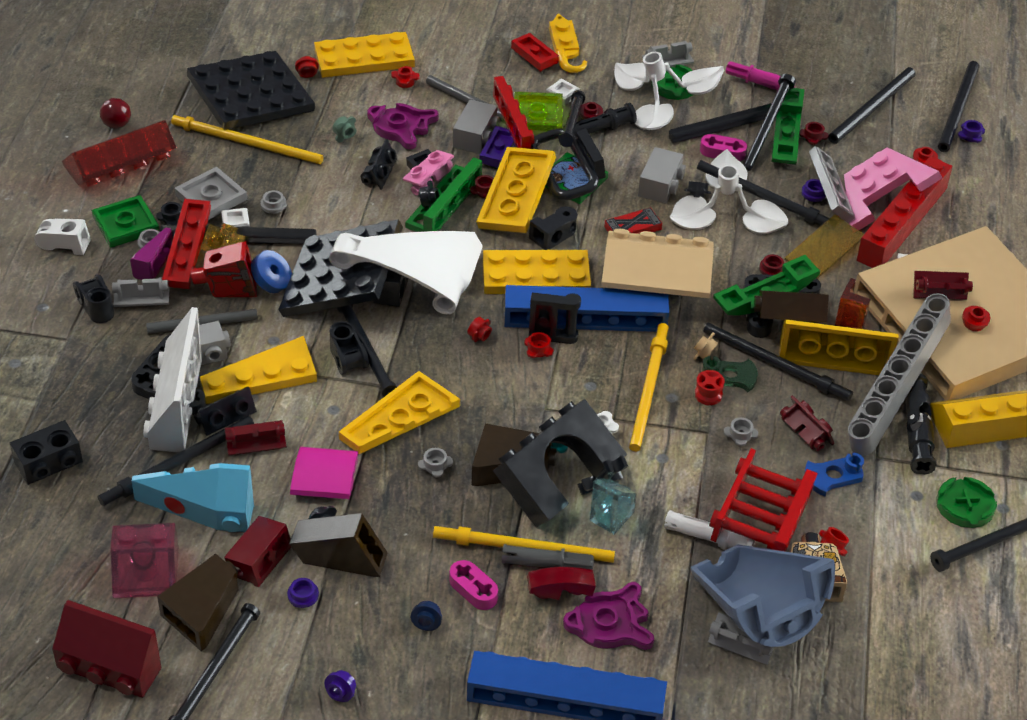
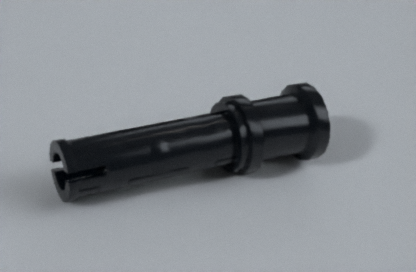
(610, 119)

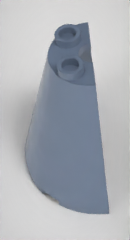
(768, 592)

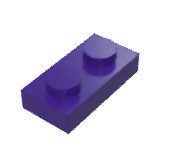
(496, 146)

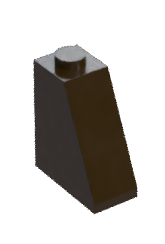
(792, 306)
(493, 444)
(339, 544)
(200, 600)

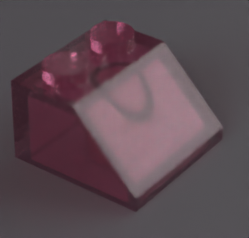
(143, 559)

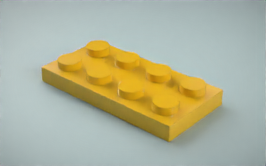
(363, 54)
(516, 190)
(534, 268)

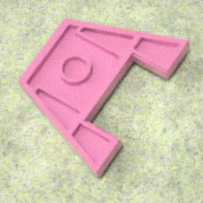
(880, 176)

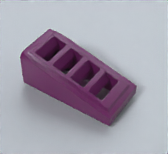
(152, 256)

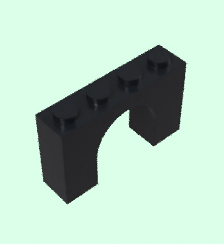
(525, 471)

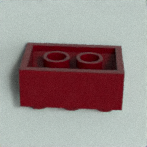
(106, 649)

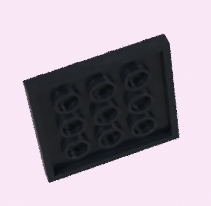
(250, 90)
(322, 286)

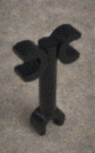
(611, 470)

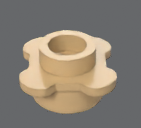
(705, 346)

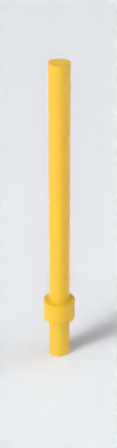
(657, 348)
(464, 536)

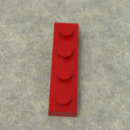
(511, 114)
(186, 243)

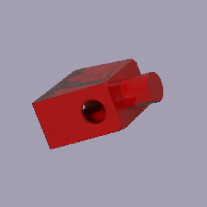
(227, 272)

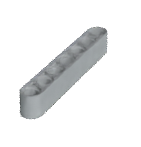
(899, 374)

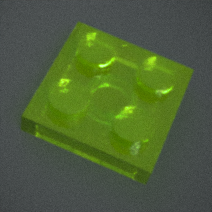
(541, 109)

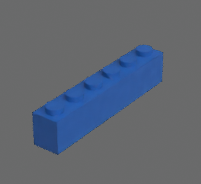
(599, 308)
(563, 689)

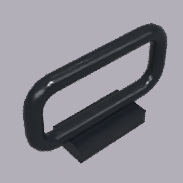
(587, 156)

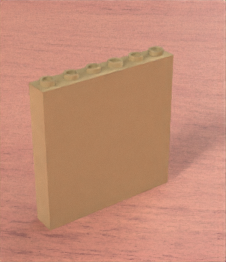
(963, 358)

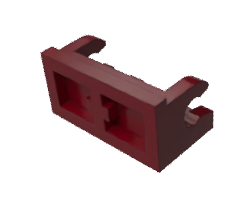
(259, 550)

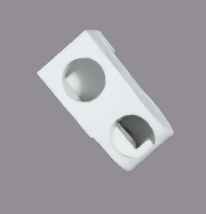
(63, 234)

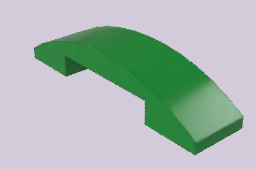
(788, 128)
(793, 278)

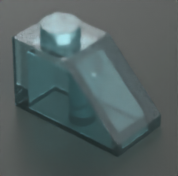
(611, 504)

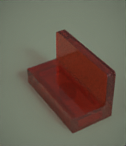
(852, 308)

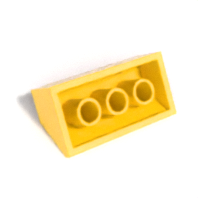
(836, 347)
(981, 418)

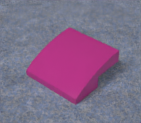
(324, 473)

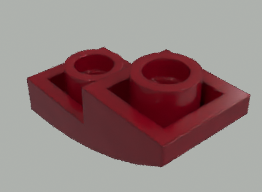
(551, 581)

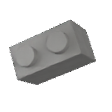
(475, 126)
(661, 175)

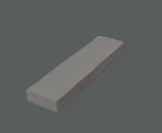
(832, 184)

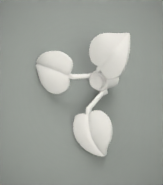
(633, 76)
(696, 213)

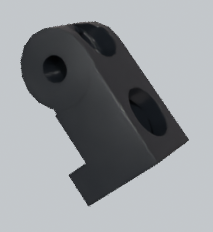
(554, 228)

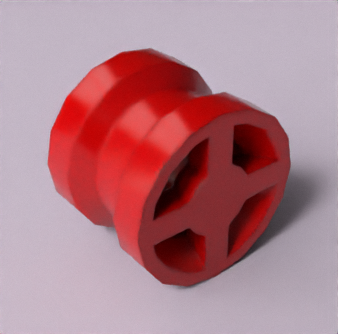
(709, 387)

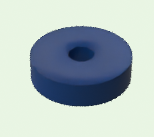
(271, 271)

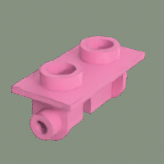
(436, 165)

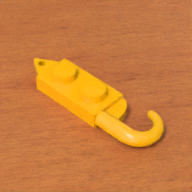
(565, 43)

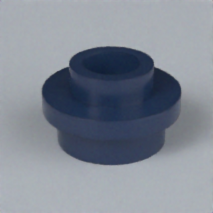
(426, 616)

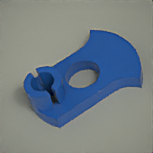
(845, 466)

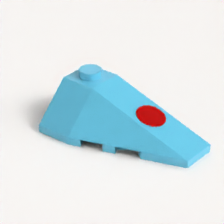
(211, 497)

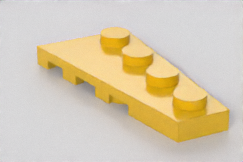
(264, 372)
(400, 411)

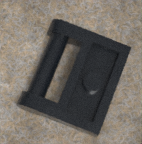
(545, 316)

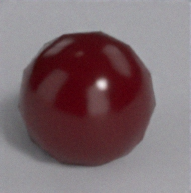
(115, 113)

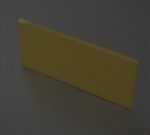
(827, 243)

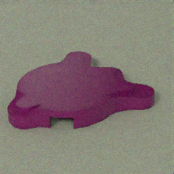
(401, 122)
(611, 619)

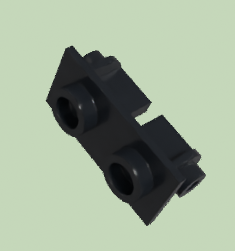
(380, 165)
(226, 411)

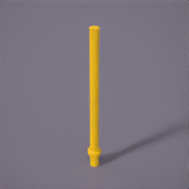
(190, 124)

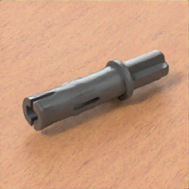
(546, 558)

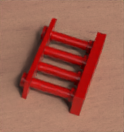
(784, 523)

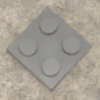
(213, 187)

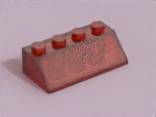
(120, 153)

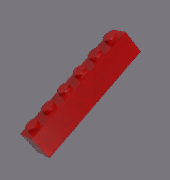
(901, 217)

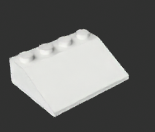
(175, 387)

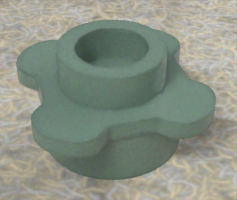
(344, 128)

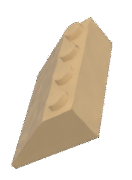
(658, 263)

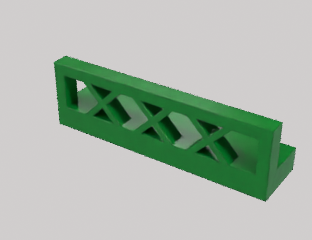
(454, 194)

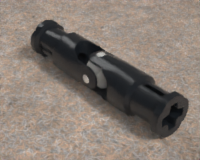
(920, 427)

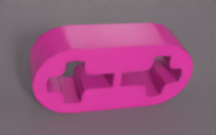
(713, 145)
(470, 587)

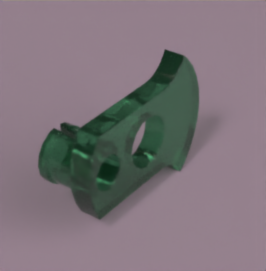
(745, 371)

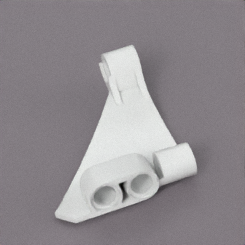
(432, 258)

